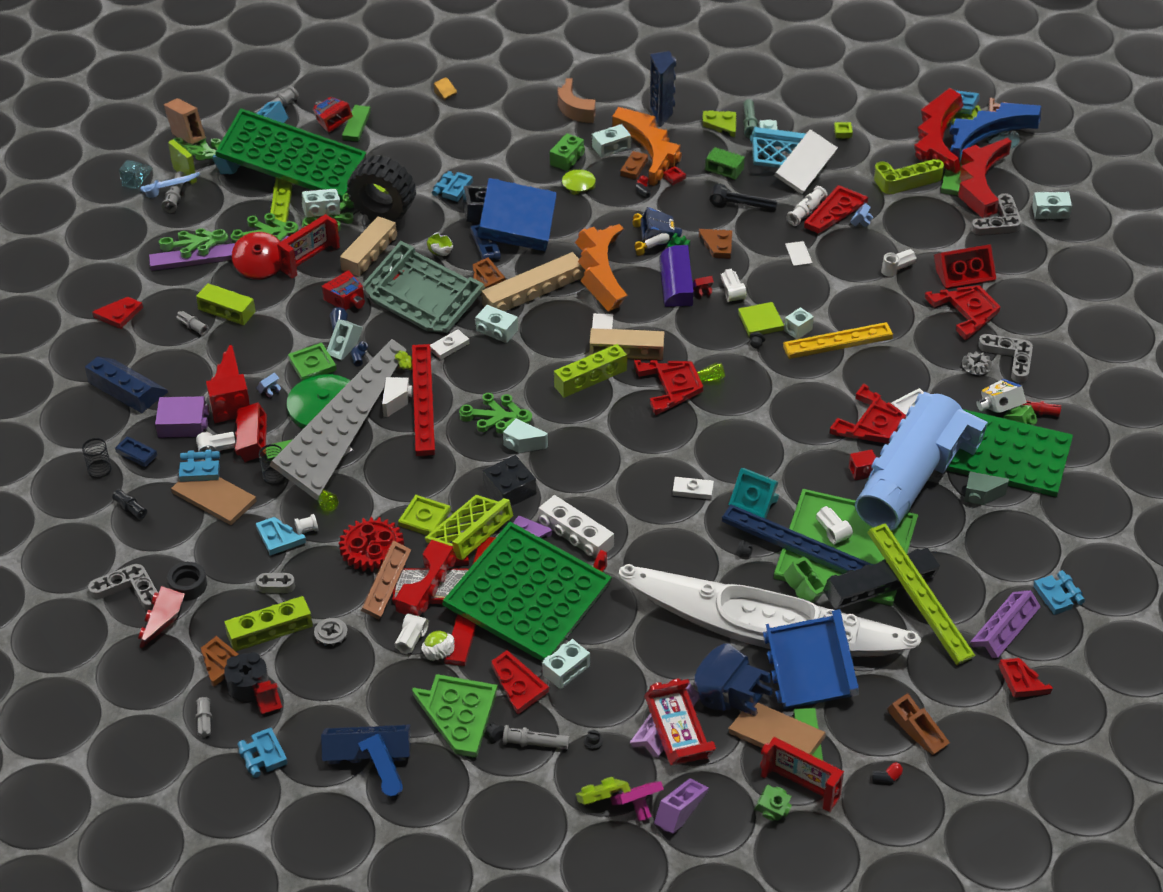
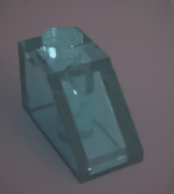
(133, 173)

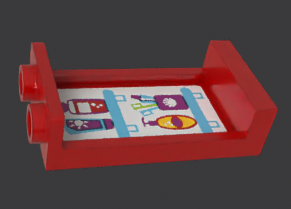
(307, 243)
(677, 722)
(803, 769)

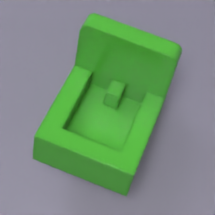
(1021, 414)

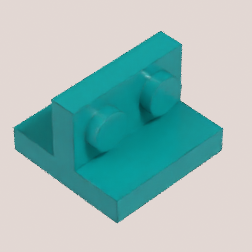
(754, 492)

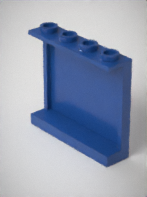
(517, 214)
(811, 661)

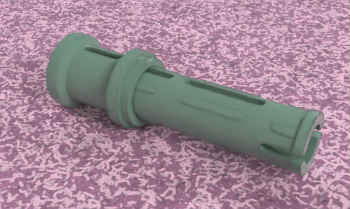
(750, 120)

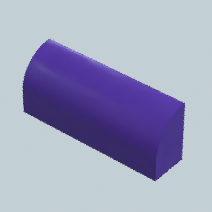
(676, 276)

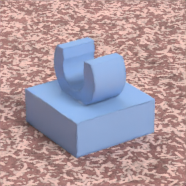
(862, 216)
(268, 383)

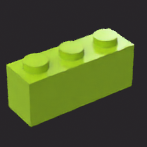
(225, 304)

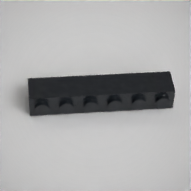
(875, 580)

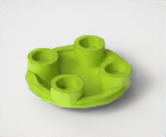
(578, 181)

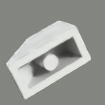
(395, 395)

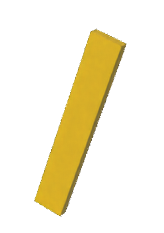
(837, 340)

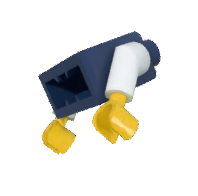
(656, 229)

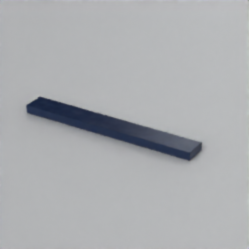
(791, 540)

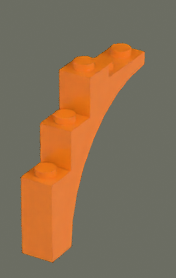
(654, 140)
(594, 259)

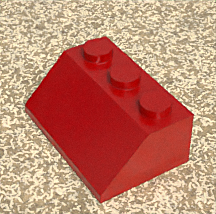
(965, 266)

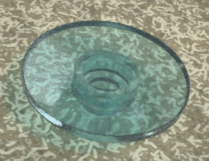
(1011, 135)

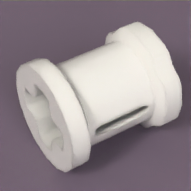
(306, 524)

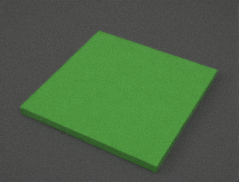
(858, 545)

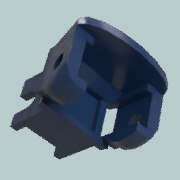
(729, 672)

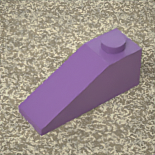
(679, 805)

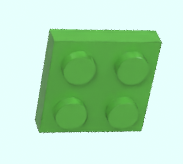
(312, 361)

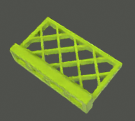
(474, 532)

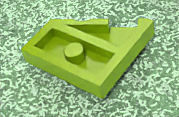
(720, 121)
(602, 791)

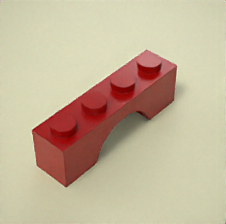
(415, 597)

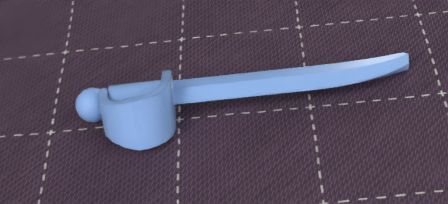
(152, 190)

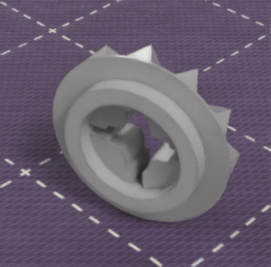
(979, 368)
(326, 626)

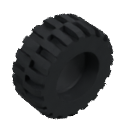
(387, 175)

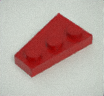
(518, 681)

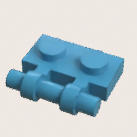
(452, 186)
(199, 470)
(1053, 594)
(269, 752)

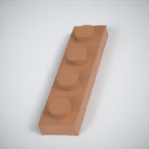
(386, 580)

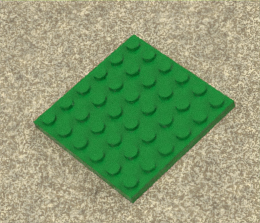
(527, 591)

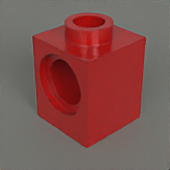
(861, 463)

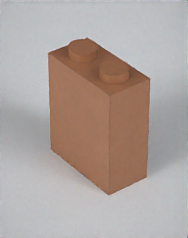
(184, 121)

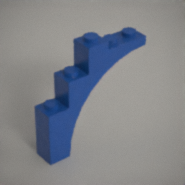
(1006, 118)

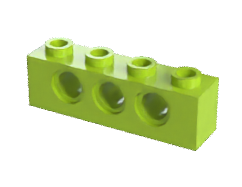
(590, 370)
(268, 623)

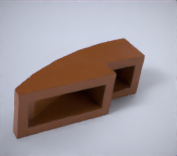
(918, 724)

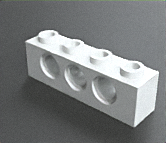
(575, 526)

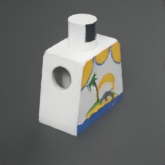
(1001, 396)

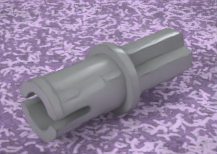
(192, 322)
(203, 716)

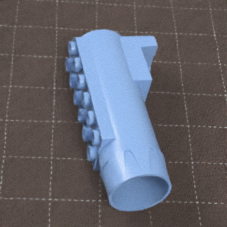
(922, 444)

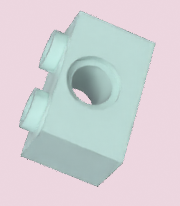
(611, 141)
(1052, 205)
(496, 323)

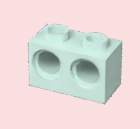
(320, 202)
(566, 664)

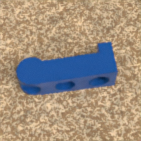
(390, 778)

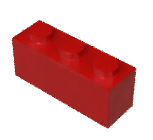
(251, 431)

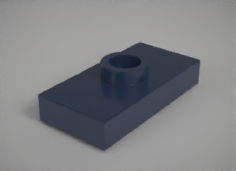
(136, 451)

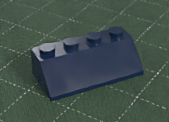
(662, 86)
(123, 383)
(343, 742)

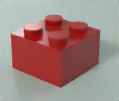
(227, 396)

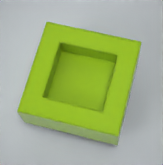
(843, 129)

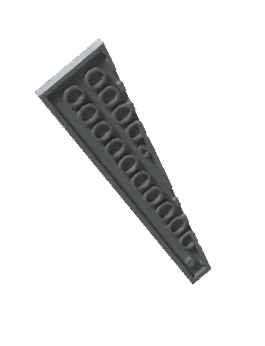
(323, 442)

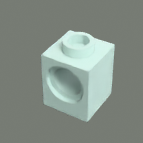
(798, 323)

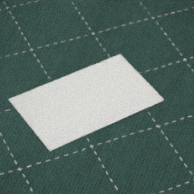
(798, 253)
(602, 321)

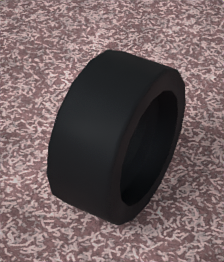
(185, 569)

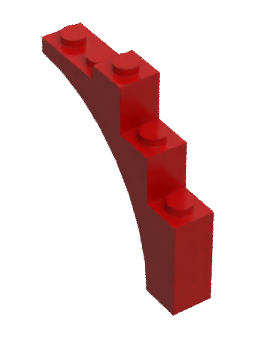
(931, 132)
(973, 184)

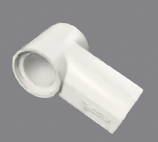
(894, 262)
(733, 288)
(218, 442)
(835, 528)
(412, 629)

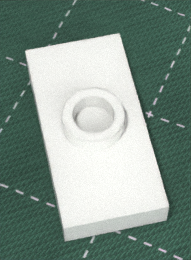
(449, 344)
(693, 488)

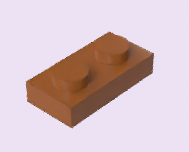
(634, 165)

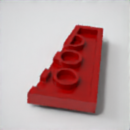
(834, 208)

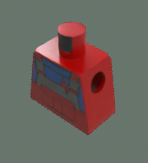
(332, 113)
(344, 291)

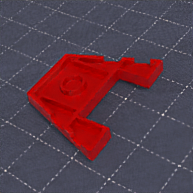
(972, 303)
(678, 380)
(876, 423)

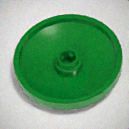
(312, 396)

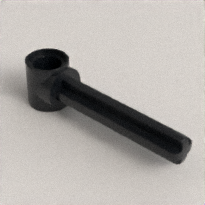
(720, 195)

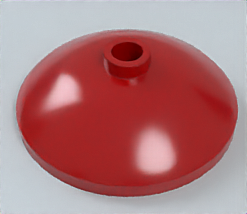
(255, 263)

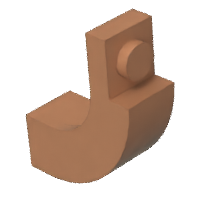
(574, 107)

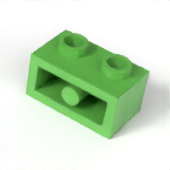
(567, 152)

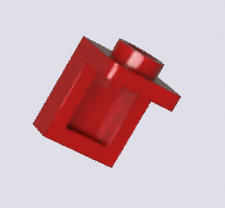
(267, 697)

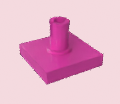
(637, 796)

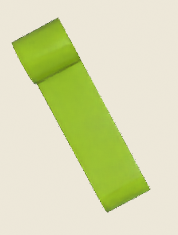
(908, 177)

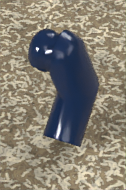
(357, 352)

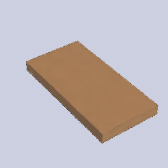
(216, 497)
(770, 724)

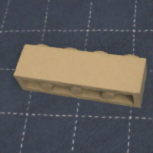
(368, 246)
(635, 343)

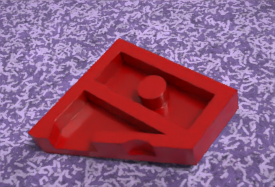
(119, 312)
(1021, 679)

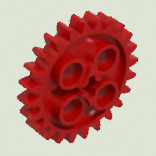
(368, 542)

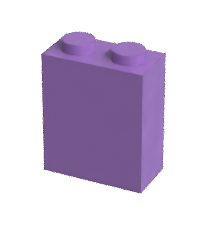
(181, 416)

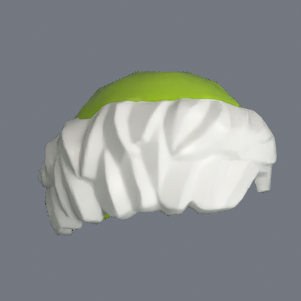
(439, 244)
(438, 645)

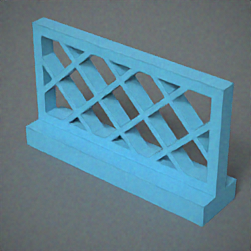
(773, 138)

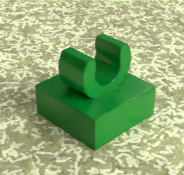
(675, 240)

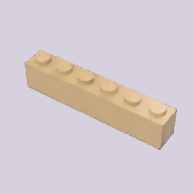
(533, 283)

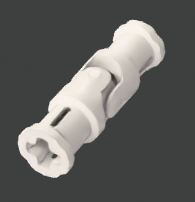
(806, 206)

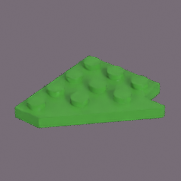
(459, 710)

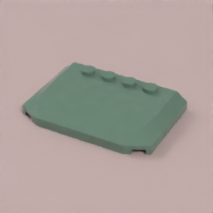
(422, 293)

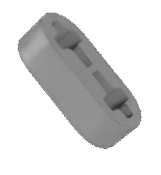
(275, 583)

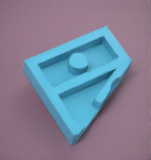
(278, 536)

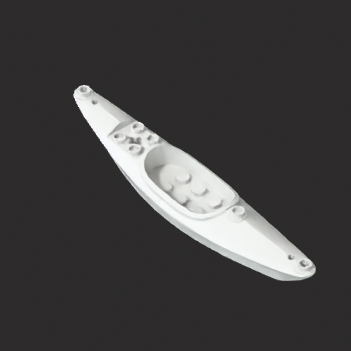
(745, 610)

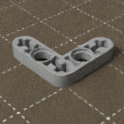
(1012, 221)
(987, 344)
(133, 581)

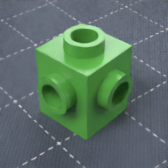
(773, 803)

